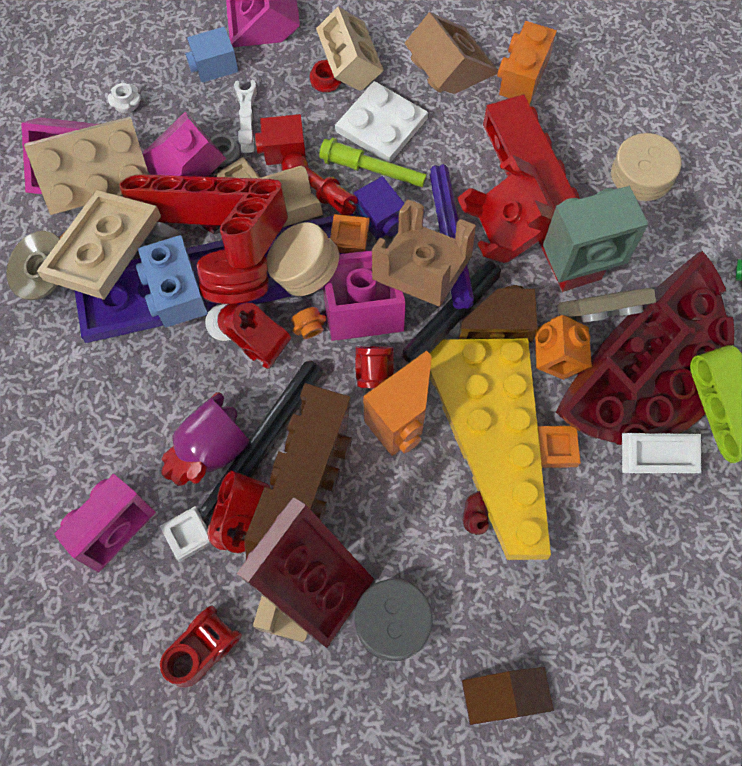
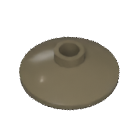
(25, 262)

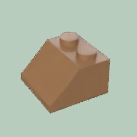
(448, 55)

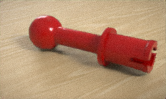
(327, 189)

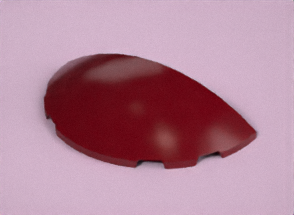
(643, 367)

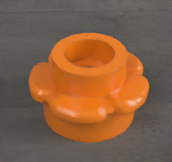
(308, 323)

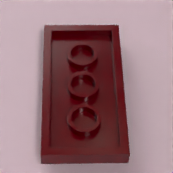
(306, 573)

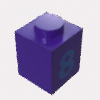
(381, 205)

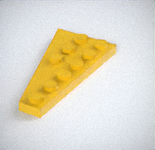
(494, 421)

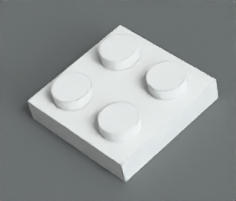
(381, 122)

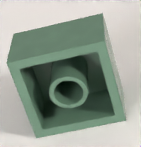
(594, 233)

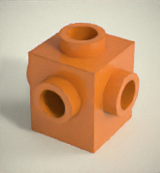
(563, 347)

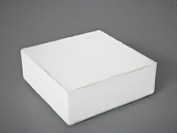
(186, 534)

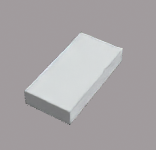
(661, 453)

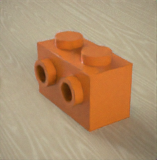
(527, 60)

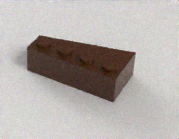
(310, 460)

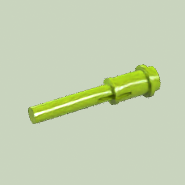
(354, 158)

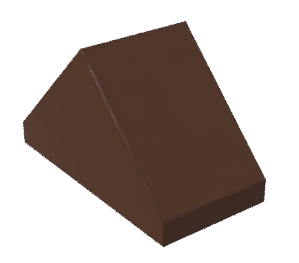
(507, 695)

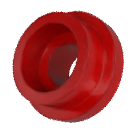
(320, 70)

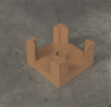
(421, 258)

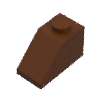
(503, 315)

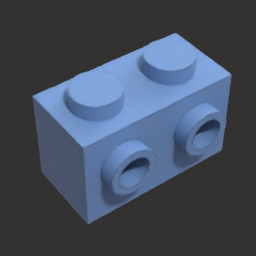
(171, 282)

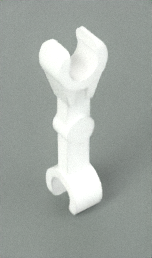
(246, 100)

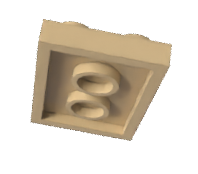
(84, 161)
(99, 244)

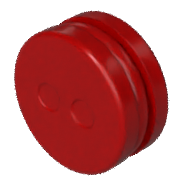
(231, 285)

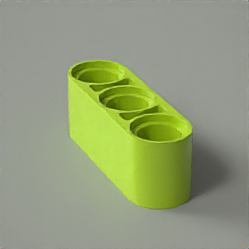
(720, 390)

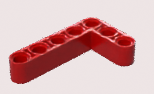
(245, 208)

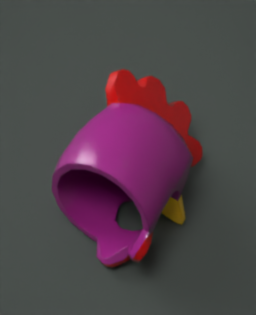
(204, 442)

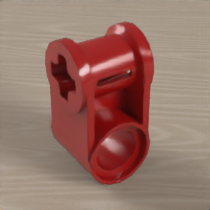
(258, 335)
(373, 365)
(234, 510)
(200, 646)

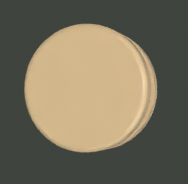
(647, 165)
(302, 259)

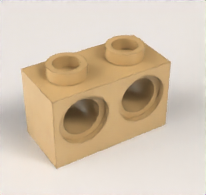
(349, 49)

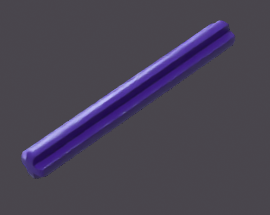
(447, 219)

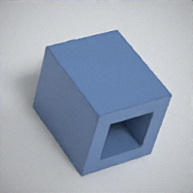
(211, 54)

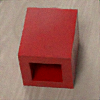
(280, 137)

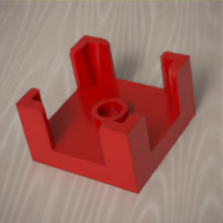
(512, 212)

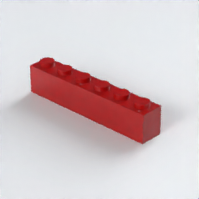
(517, 132)

